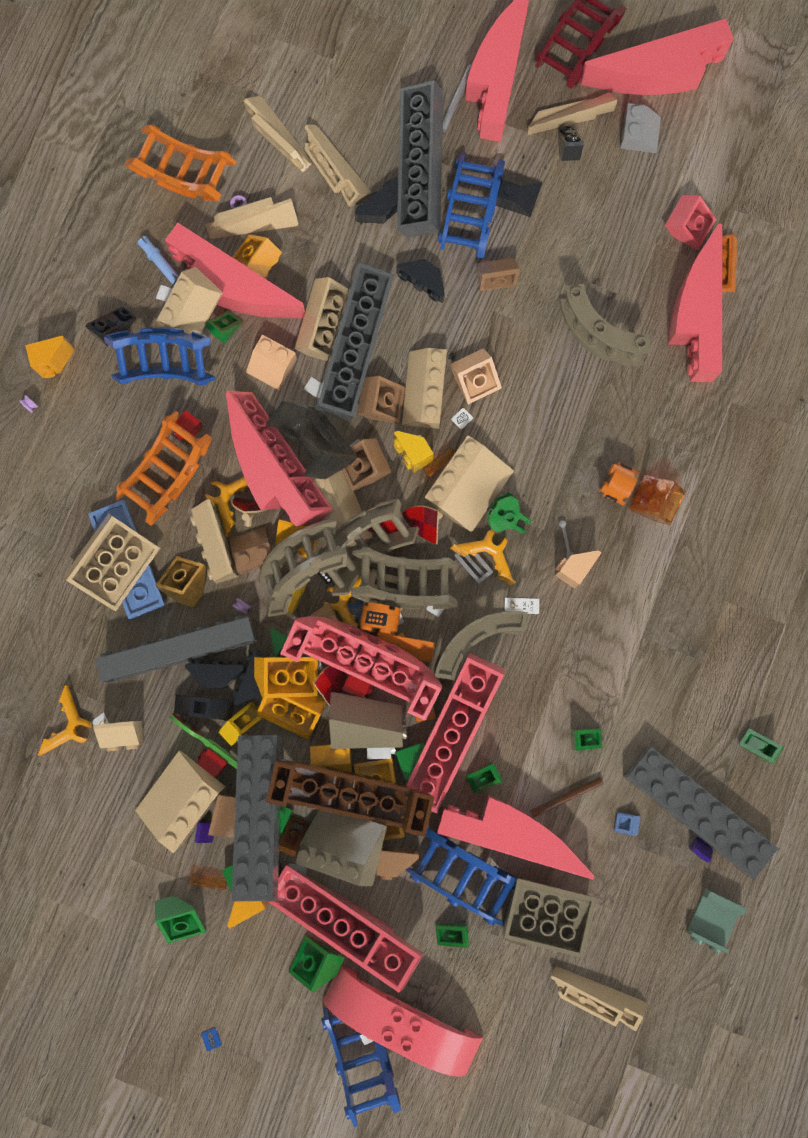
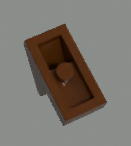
(293, 835)

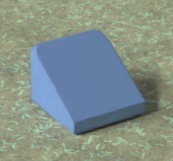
(627, 824)

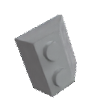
(640, 129)

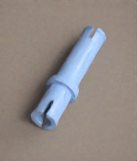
(154, 254)

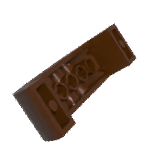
(350, 795)

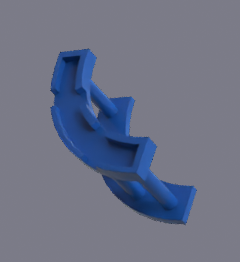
(487, 202)
(194, 341)
(473, 863)
(385, 1078)

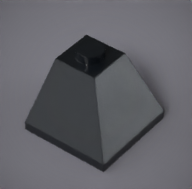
(518, 194)

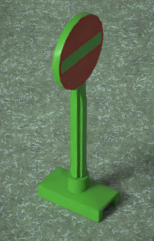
(186, 726)

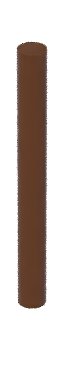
(566, 797)

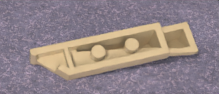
(572, 113)
(271, 127)
(334, 167)
(253, 218)
(599, 999)

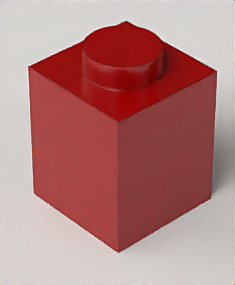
(188, 423)
(357, 687)
(212, 762)

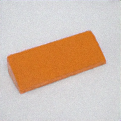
(729, 259)
(418, 648)

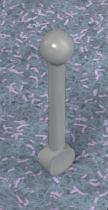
(562, 523)

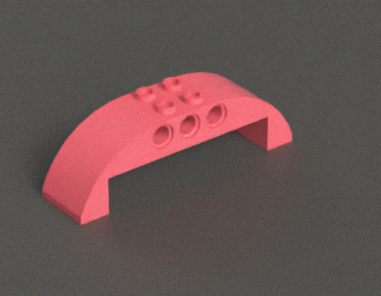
(365, 659)
(400, 1025)

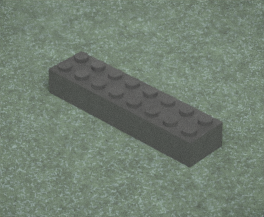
(420, 159)
(354, 341)
(176, 650)
(700, 812)
(256, 821)

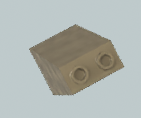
(365, 723)

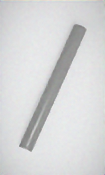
(454, 103)

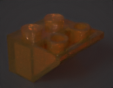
(657, 499)

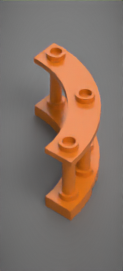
(176, 184)
(180, 479)

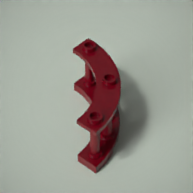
(596, 38)

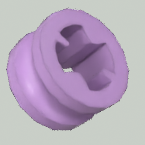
(238, 198)
(28, 403)
(242, 606)

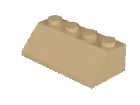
(189, 303)
(321, 318)
(424, 388)
(342, 501)
(214, 542)

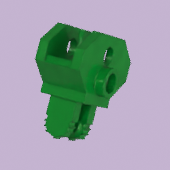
(508, 516)

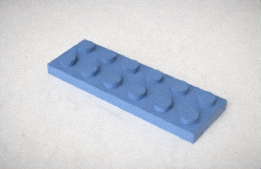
(144, 595)

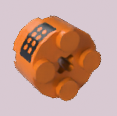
(619, 483)
(380, 618)

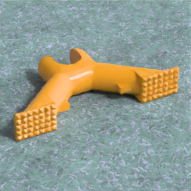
(222, 501)
(496, 552)
(341, 606)
(70, 730)

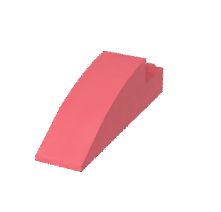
(661, 65)
(494, 70)
(241, 287)
(698, 312)
(270, 464)
(455, 727)
(512, 833)
(347, 928)

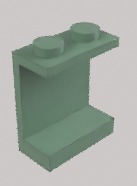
(714, 920)

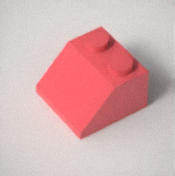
(690, 221)

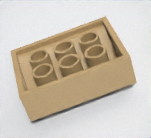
(469, 484)
(111, 562)
(178, 801)

